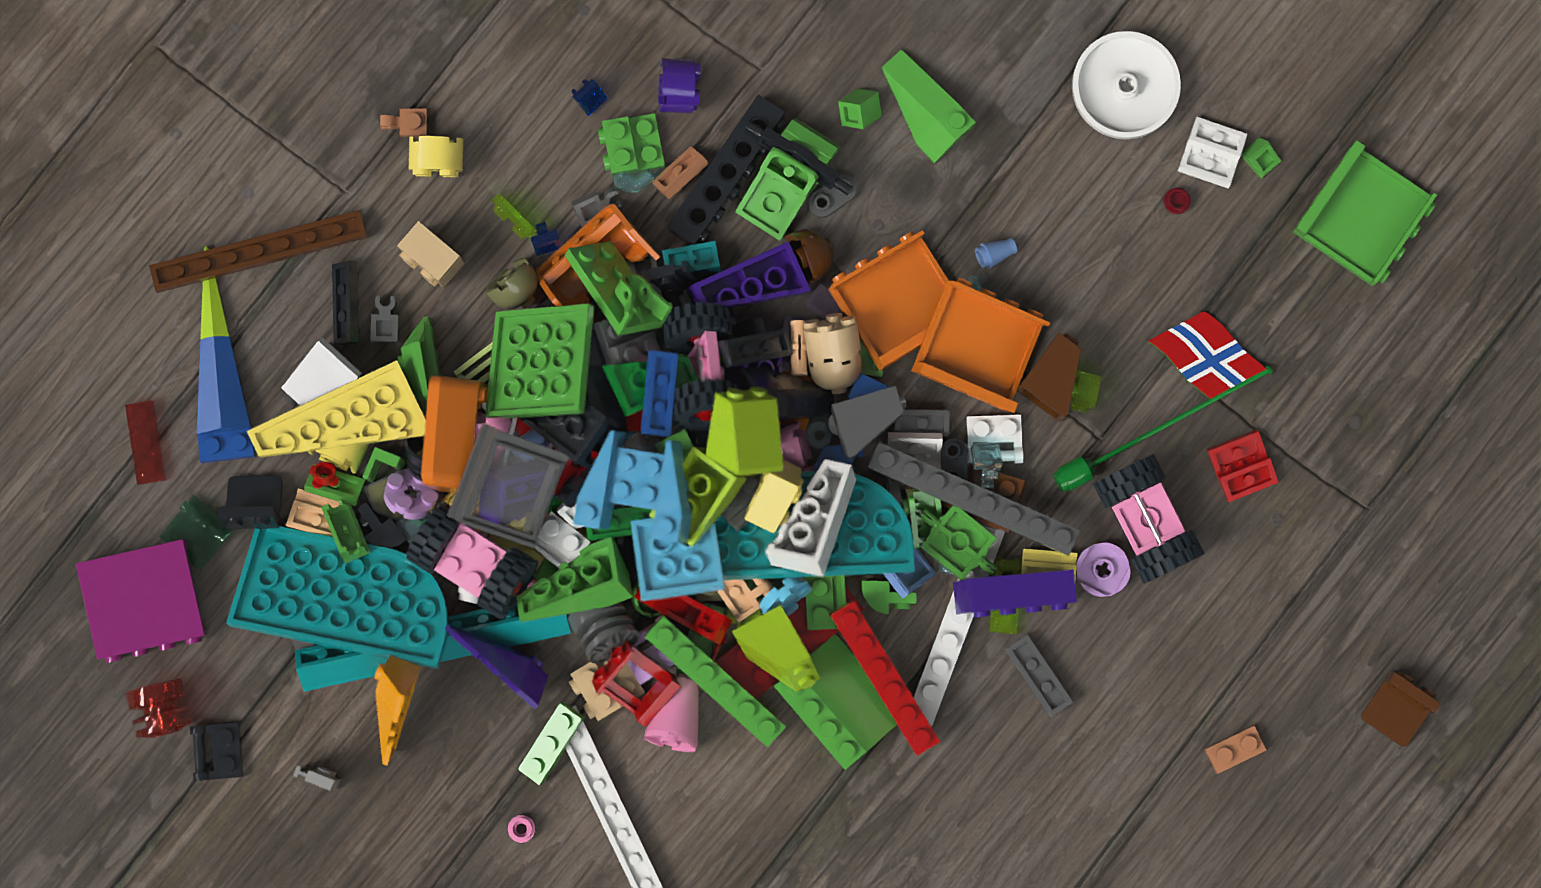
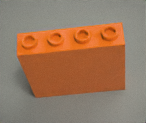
(892, 298)
(979, 344)

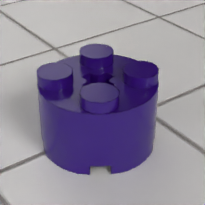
(677, 85)

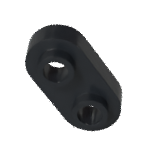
(960, 462)

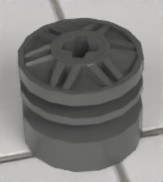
(603, 631)

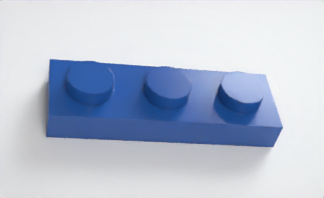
(659, 393)

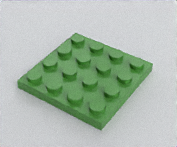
(540, 361)

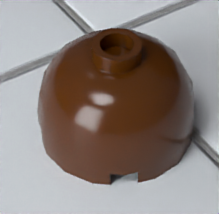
(812, 253)

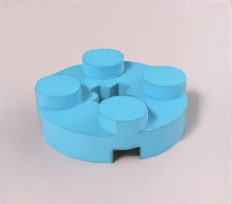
(787, 596)

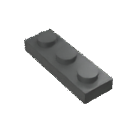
(1038, 676)

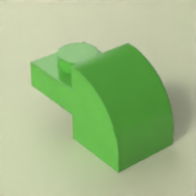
(878, 597)

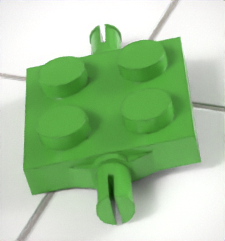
(958, 542)

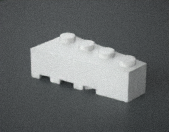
(812, 529)

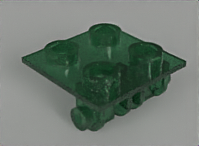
(200, 528)

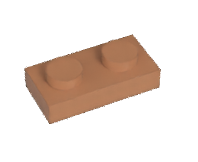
(680, 172)
(1235, 749)

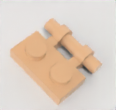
(741, 599)

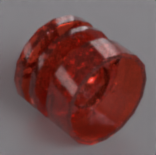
(158, 708)

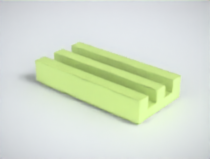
(458, 372)

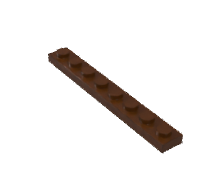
(257, 251)

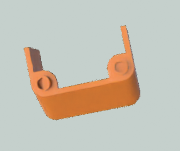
(610, 224)
(450, 430)

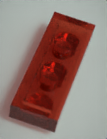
(145, 443)

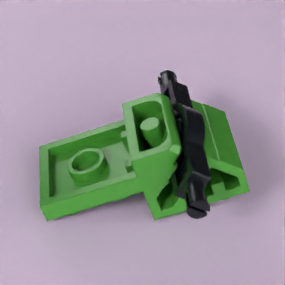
(788, 175)

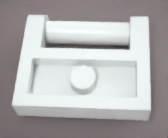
(997, 430)

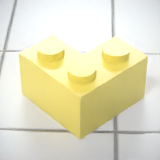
(774, 496)

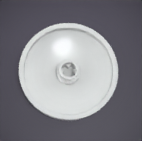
(1126, 85)

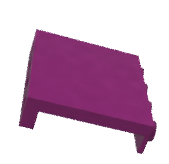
(141, 600)

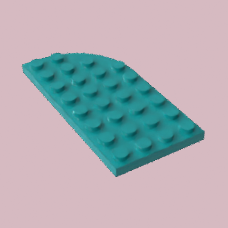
(870, 540)
(370, 606)

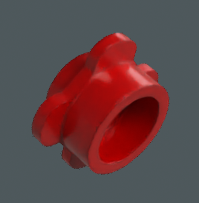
(323, 468)

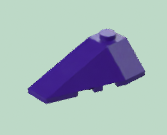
(516, 669)

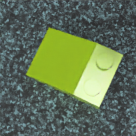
(709, 491)

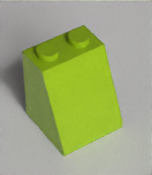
(745, 432)
(777, 649)

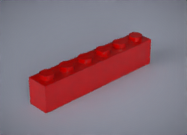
(884, 677)

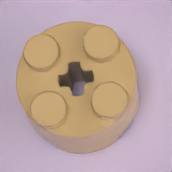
(832, 339)

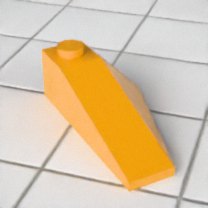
(393, 697)

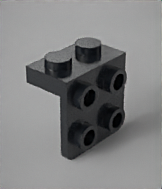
(252, 503)

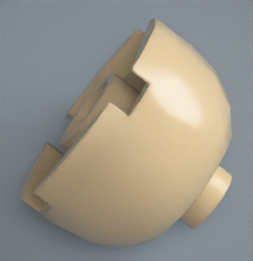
(836, 375)

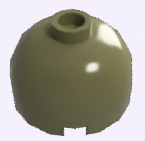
(514, 286)

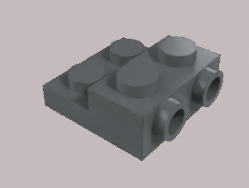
(626, 347)

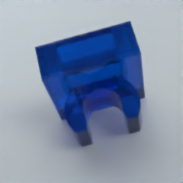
(589, 96)
(546, 240)

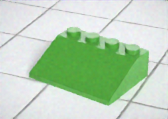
(841, 705)

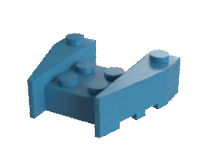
(639, 481)

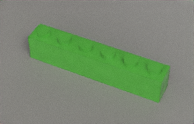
(714, 681)

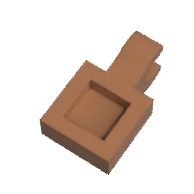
(411, 122)

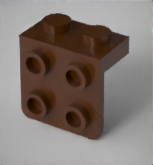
(1399, 708)

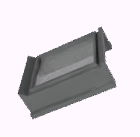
(507, 485)

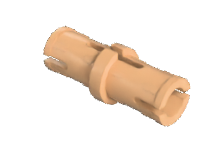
(798, 366)

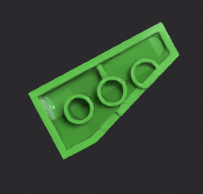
(927, 108)
(586, 583)

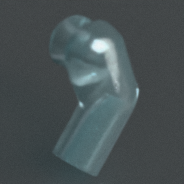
(633, 183)

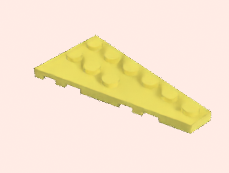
(358, 413)

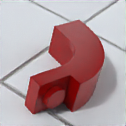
(691, 615)

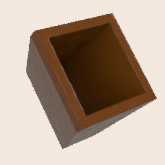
(1053, 377)

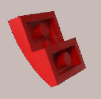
(1242, 465)

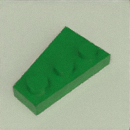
(630, 378)

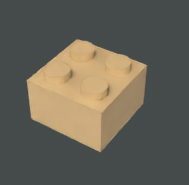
(430, 254)

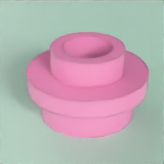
(512, 828)

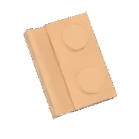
(308, 515)

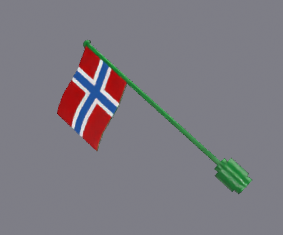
(1206, 359)

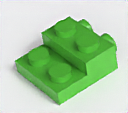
(631, 144)

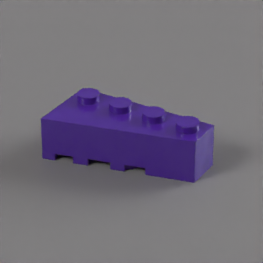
(756, 280)
(1014, 593)

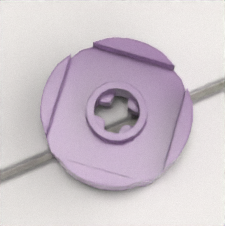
(412, 508)
(1117, 565)

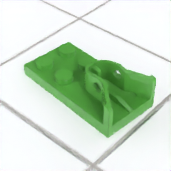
(617, 289)

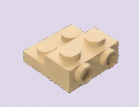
(601, 704)

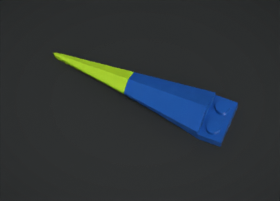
(221, 400)

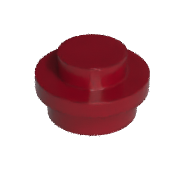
(1177, 201)

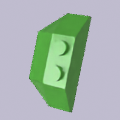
(420, 360)

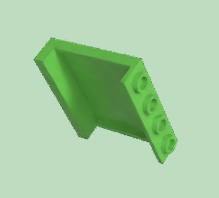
(1364, 215)

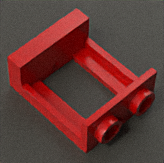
(654, 700)

